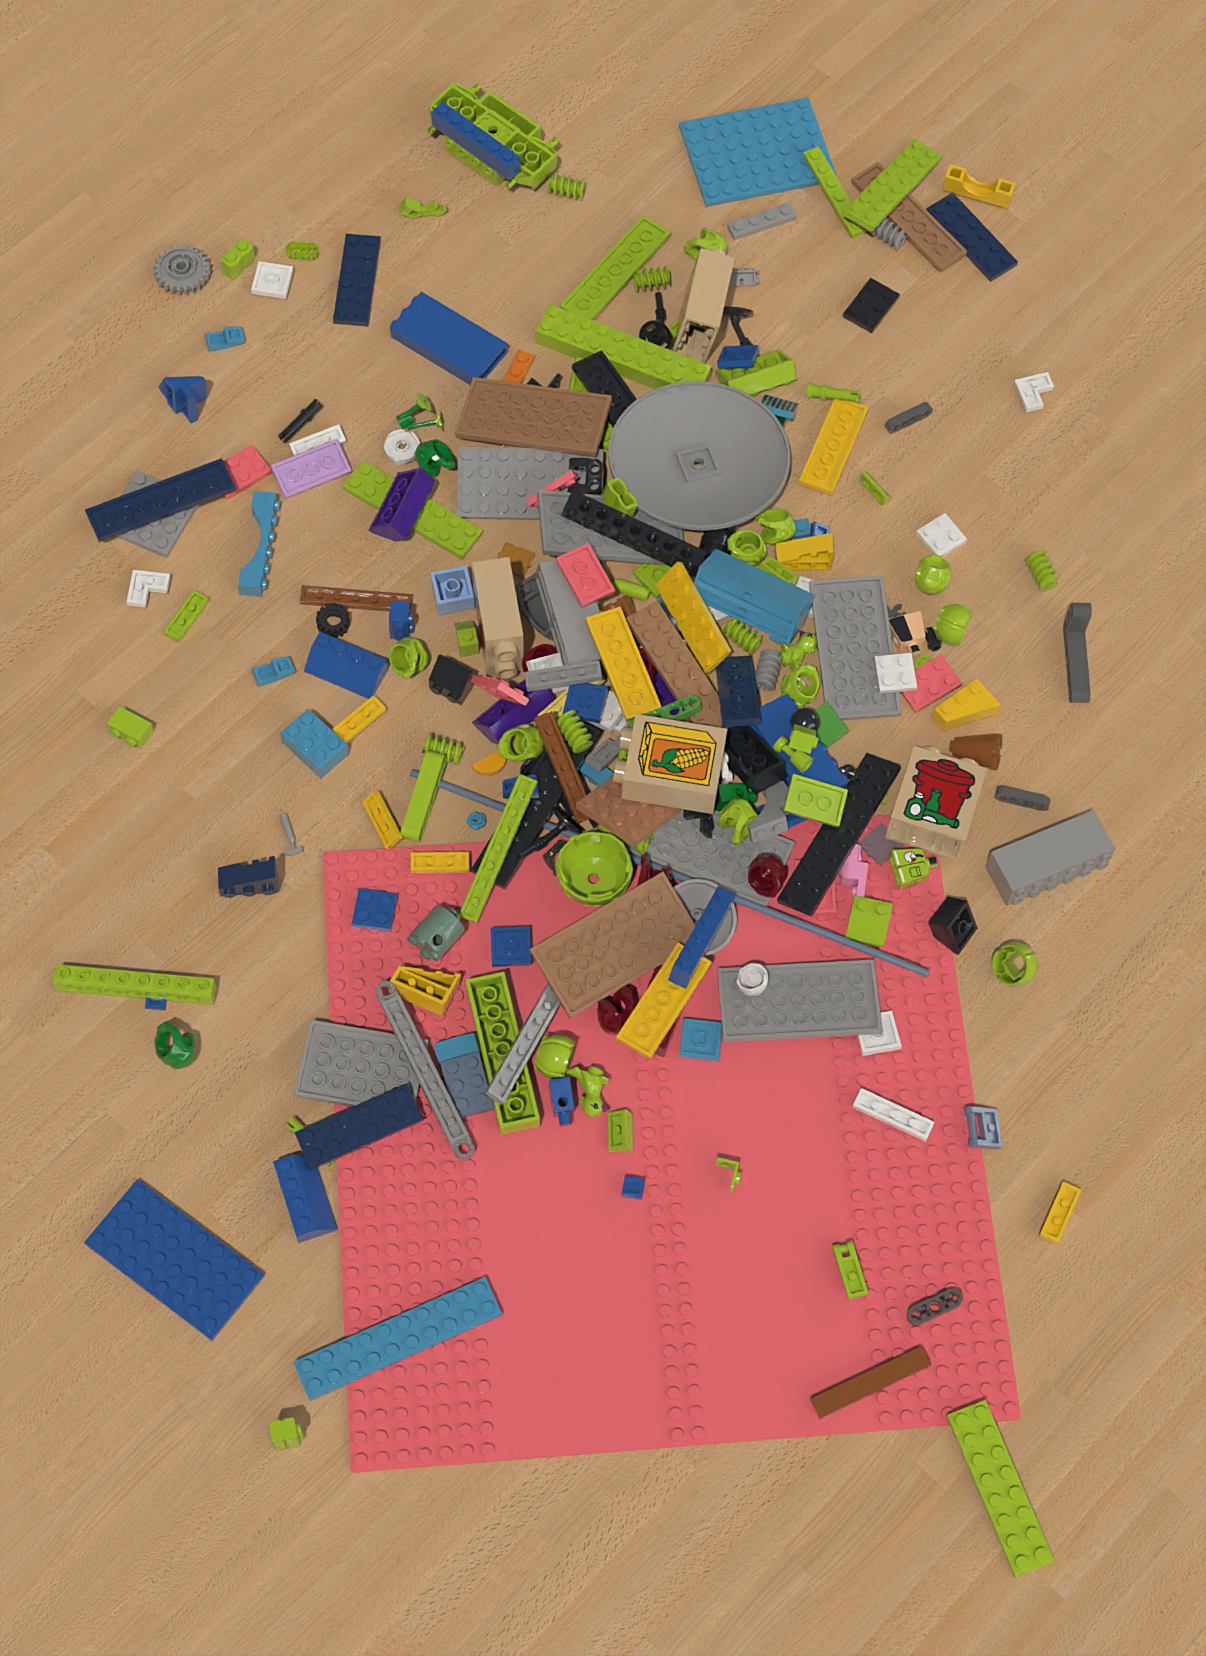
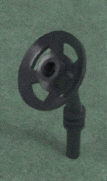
(735, 314)
(657, 335)
(563, 824)

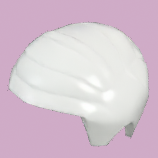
(752, 979)

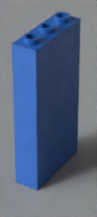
(448, 339)

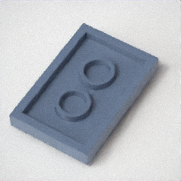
(467, 1085)

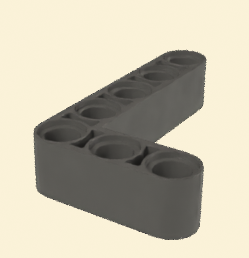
(1076, 652)

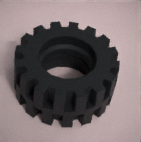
(330, 611)

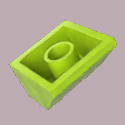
(868, 921)

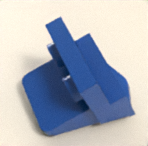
(184, 394)

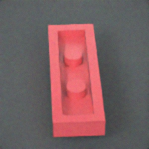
(566, 480)

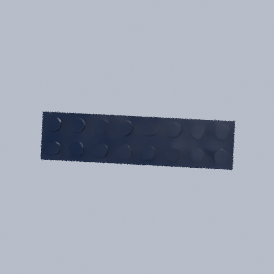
(160, 500)

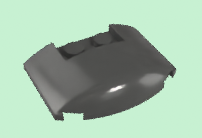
(532, 606)

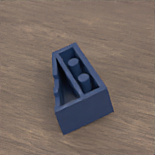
(248, 879)

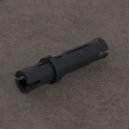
(304, 416)

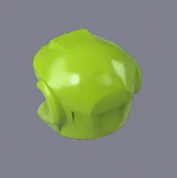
(708, 240)
(778, 525)
(748, 548)
(932, 579)
(408, 657)
(797, 688)
(527, 743)
(737, 814)

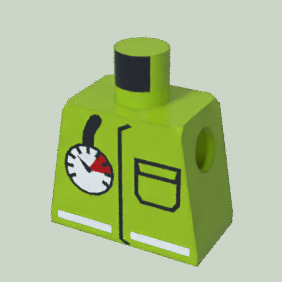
(910, 866)

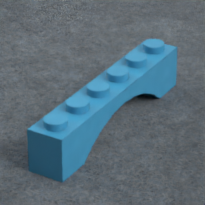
(252, 576)

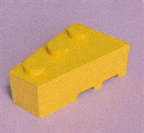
(807, 553)
(965, 706)
(426, 989)

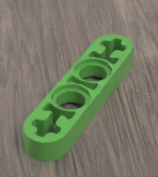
(665, 711)

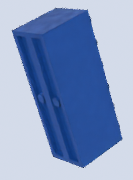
(775, 723)

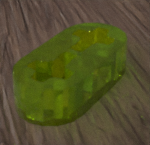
(302, 251)

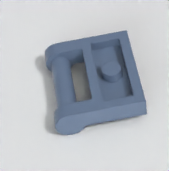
(988, 1127)

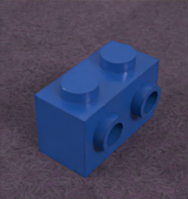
(400, 620)

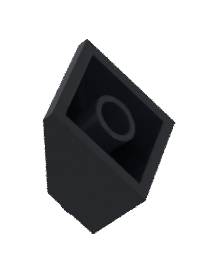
(450, 680)
(953, 924)

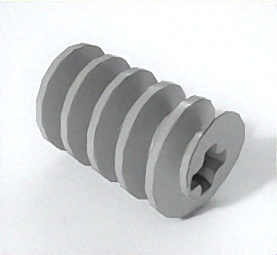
(890, 234)
(767, 670)

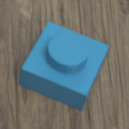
(802, 528)

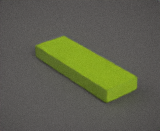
(186, 616)

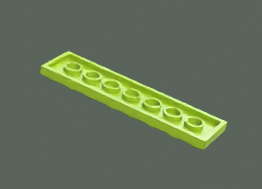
(892, 185)
(616, 269)
(433, 520)
(1000, 1488)

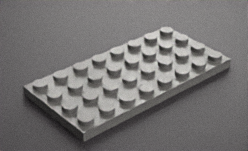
(499, 480)
(563, 535)
(850, 632)
(714, 858)
(802, 1002)

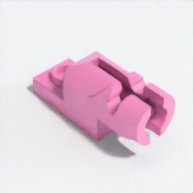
(854, 872)

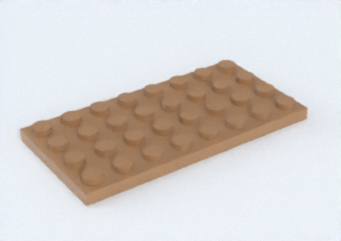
(534, 416)
(614, 944)

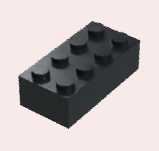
(753, 759)

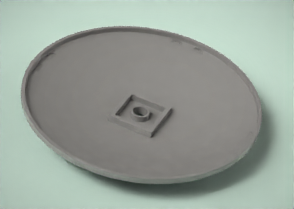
(706, 423)

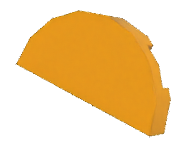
(490, 765)

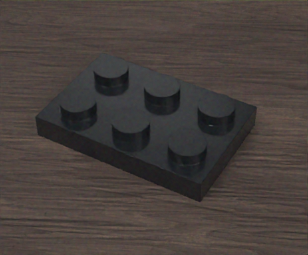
(871, 305)

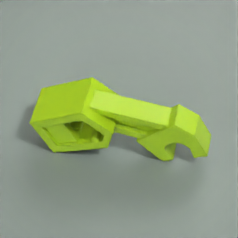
(413, 208)

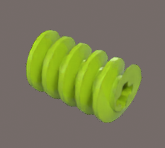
(566, 187)
(652, 278)
(1042, 570)
(742, 636)
(573, 732)
(452, 752)

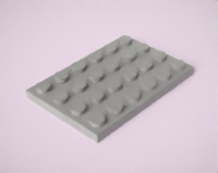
(351, 1065)

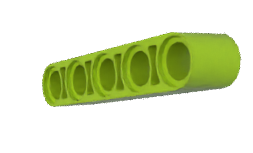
(423, 796)

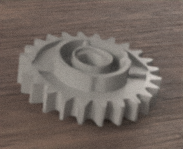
(181, 269)

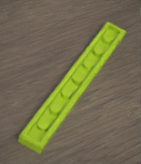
(498, 848)

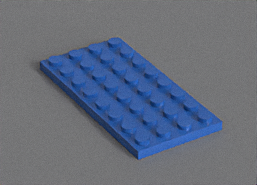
(174, 1259)

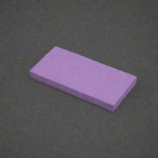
(311, 468)

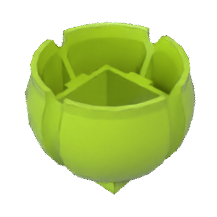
(952, 623)
(1007, 970)
(554, 1056)

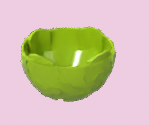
(596, 856)

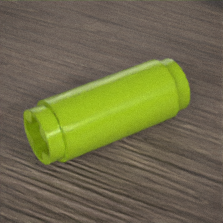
(631, 589)

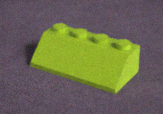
(766, 373)

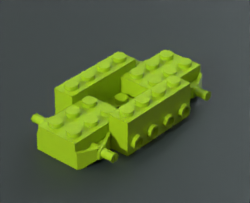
(513, 130)

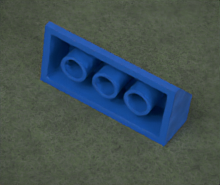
(346, 665)
(304, 1198)

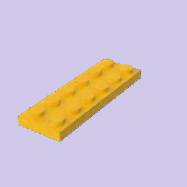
(833, 446)
(693, 618)
(622, 663)
(659, 1008)

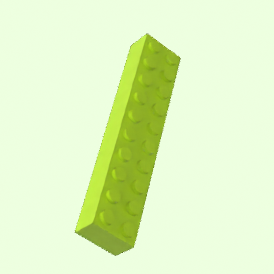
(628, 354)

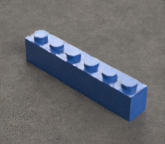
(475, 140)
(701, 937)

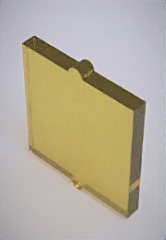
(519, 558)

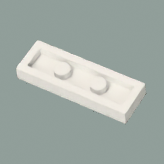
(317, 439)

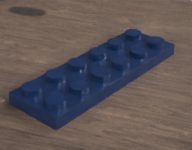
(980, 243)
(356, 280)
(737, 692)
(358, 1127)

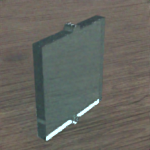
(878, 846)

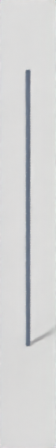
(737, 899)

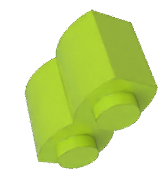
(237, 259)
(618, 497)

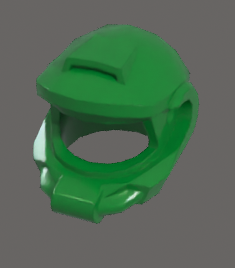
(432, 455)
(182, 1049)

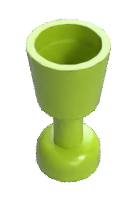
(798, 758)

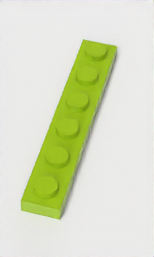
(832, 188)

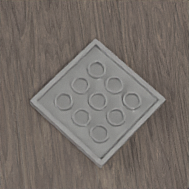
(161, 534)

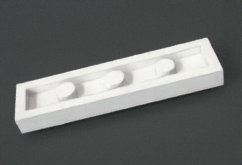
(893, 1114)

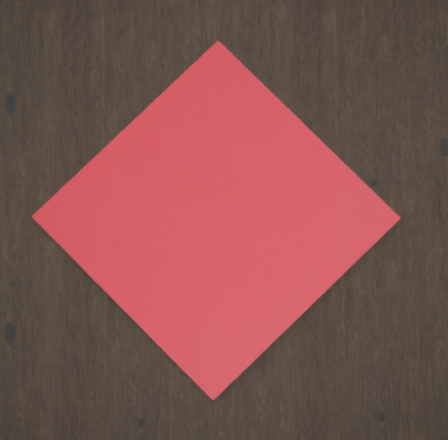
(697, 1302)

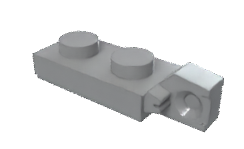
(604, 754)

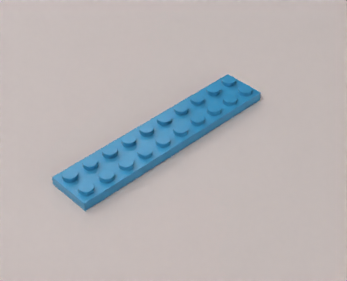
(397, 1339)

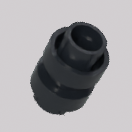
(716, 540)

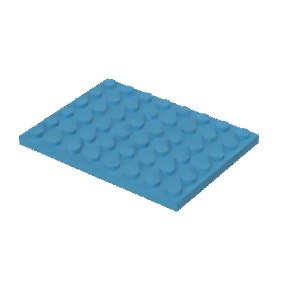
(753, 151)

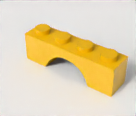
(961, 183)

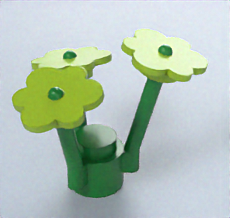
(405, 419)

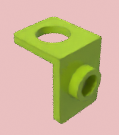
(733, 1165)

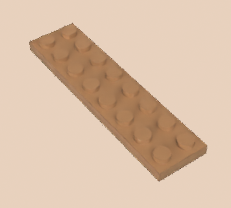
(921, 227)
(675, 662)

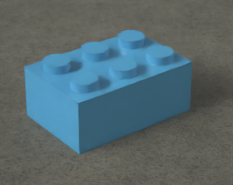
(314, 743)

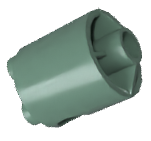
(437, 932)

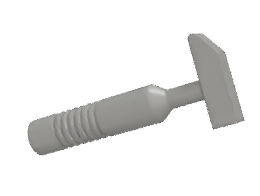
(290, 837)

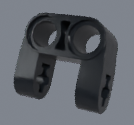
(585, 465)

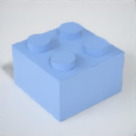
(452, 590)

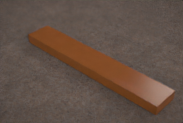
(351, 598)
(561, 763)
(870, 1382)

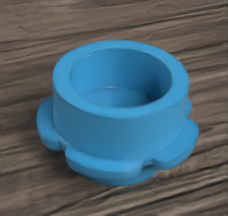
(476, 825)

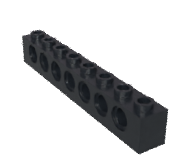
(632, 532)

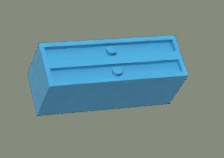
(753, 595)

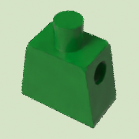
(727, 792)

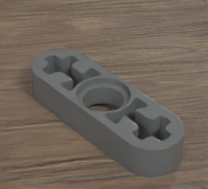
(908, 417)
(1022, 798)
(918, 1308)

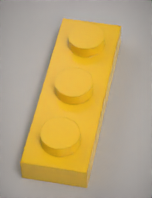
(359, 719)
(382, 819)
(439, 862)
(1060, 1213)

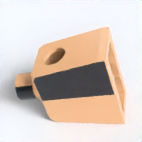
(908, 632)

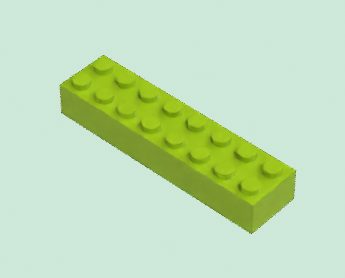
(496, 1032)

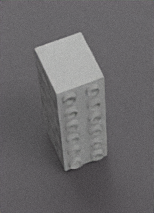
(566, 616)
(1050, 858)

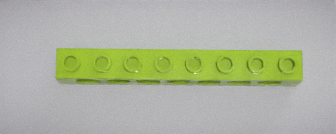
(134, 984)

